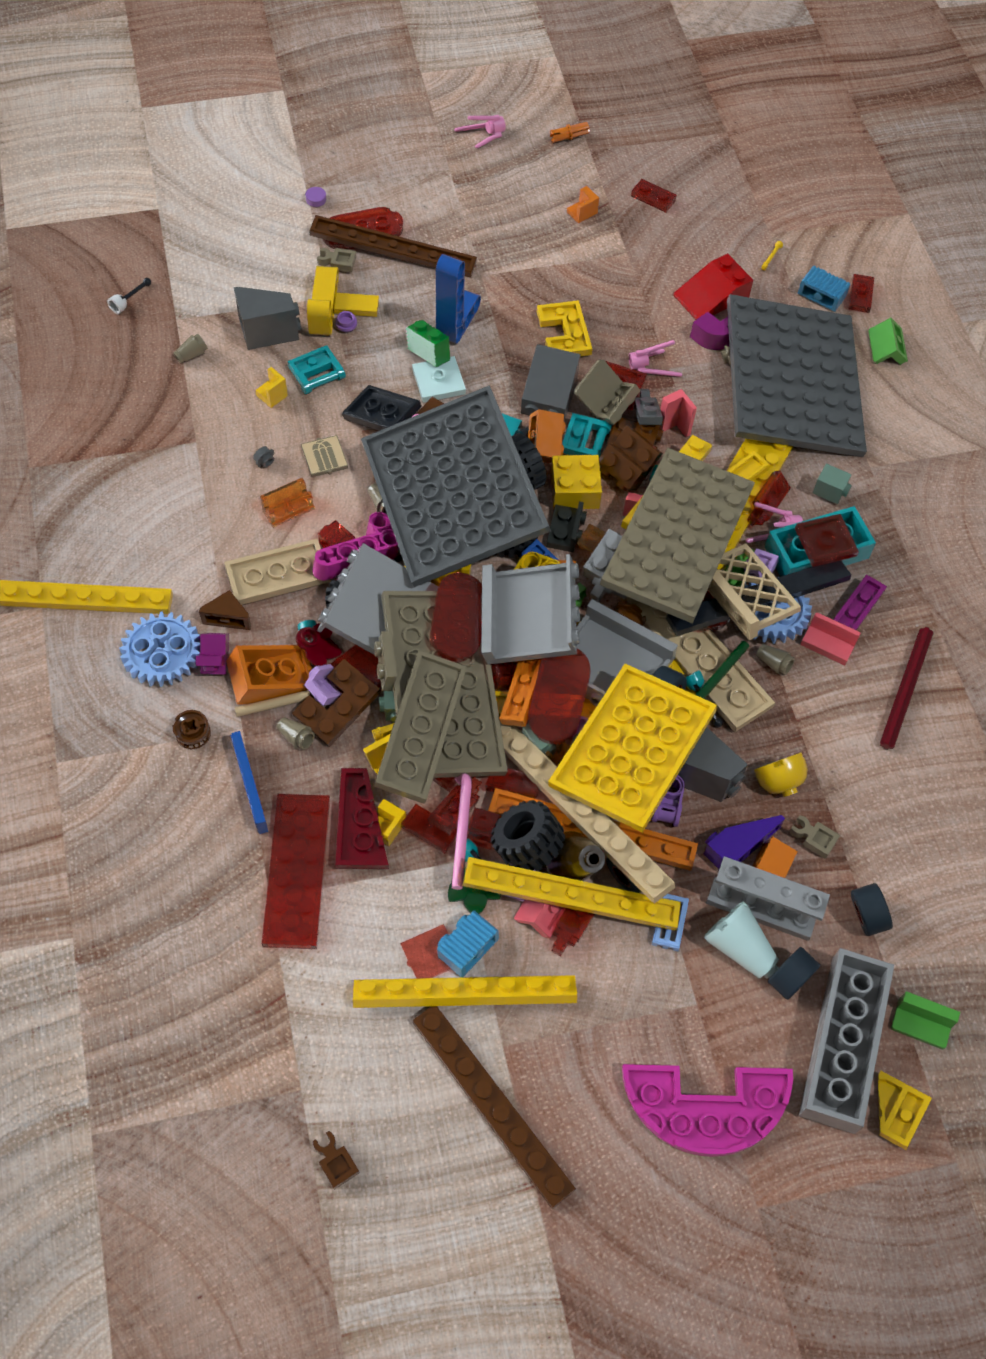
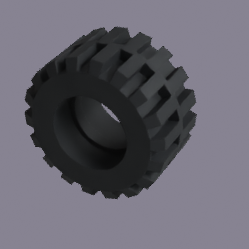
(531, 460)
(528, 836)

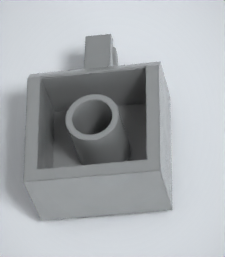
(598, 563)

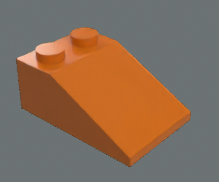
(267, 671)

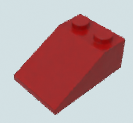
(712, 286)

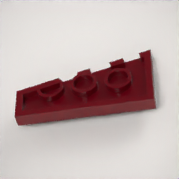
(358, 829)

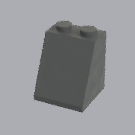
(267, 317)
(550, 381)
(713, 768)

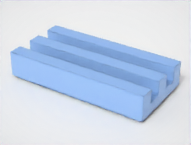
(666, 943)

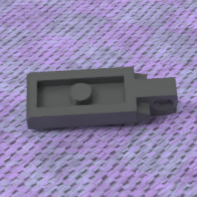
(647, 409)

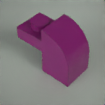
(710, 332)
(213, 653)

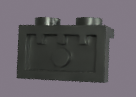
(565, 527)

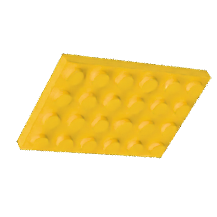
(632, 747)

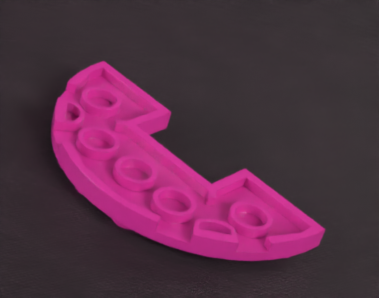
(708, 1122)

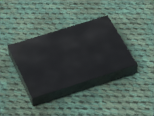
(380, 408)

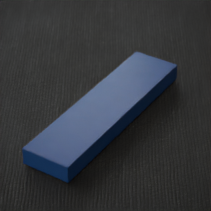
(249, 783)

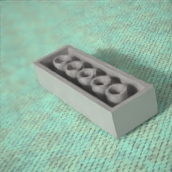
(847, 1041)

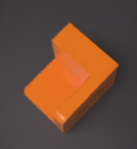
(586, 206)

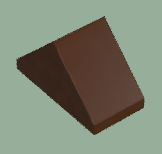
(225, 612)

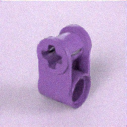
(671, 806)

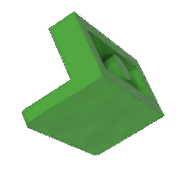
(887, 342)
(924, 1020)

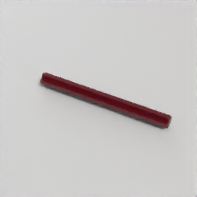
(906, 688)

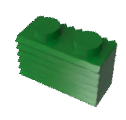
(428, 343)

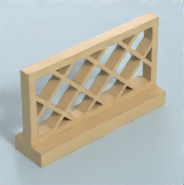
(744, 612)

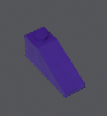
(741, 840)

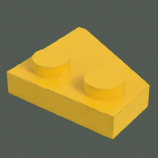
(899, 1109)

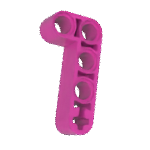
(379, 536)

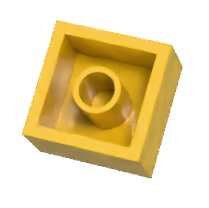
(576, 480)

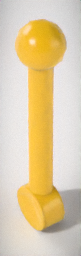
(778, 245)

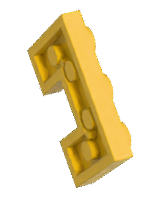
(573, 324)

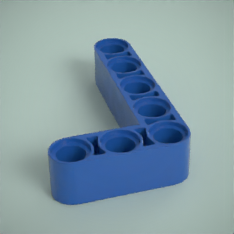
(453, 304)

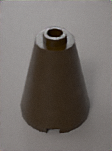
(577, 858)

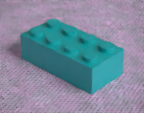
(792, 556)

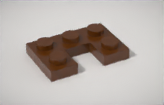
(356, 697)

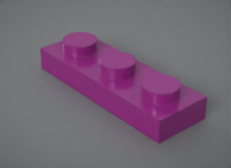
(860, 602)

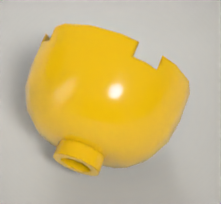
(783, 775)

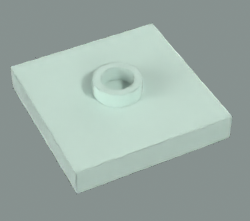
(439, 381)

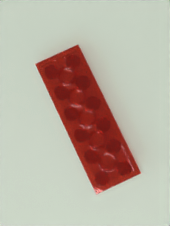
(296, 872)

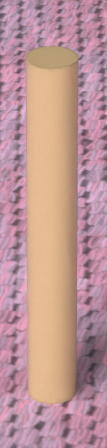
(271, 703)

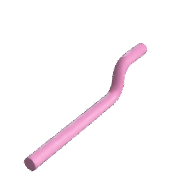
(462, 829)

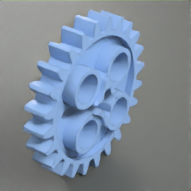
(789, 626)
(160, 649)

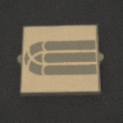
(324, 456)

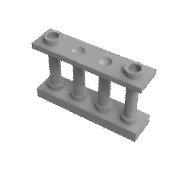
(771, 898)

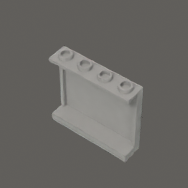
(357, 602)
(530, 612)
(614, 640)

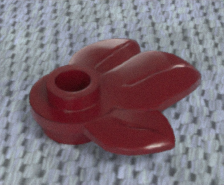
(320, 646)

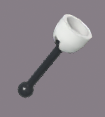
(118, 303)

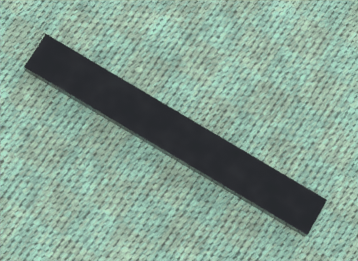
(796, 584)

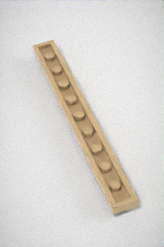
(592, 823)

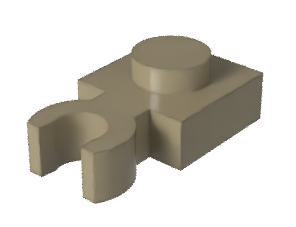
(340, 258)
(818, 838)

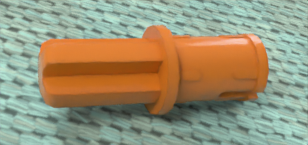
(569, 132)

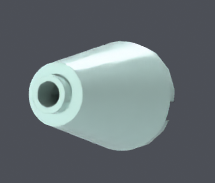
(744, 941)

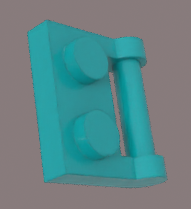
(315, 363)
(579, 432)

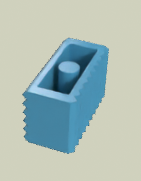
(824, 288)
(467, 943)

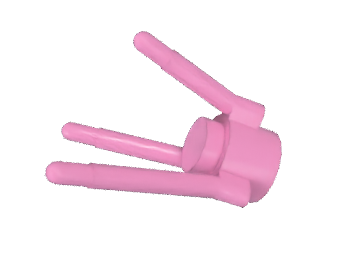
(494, 125)
(640, 359)
(787, 519)

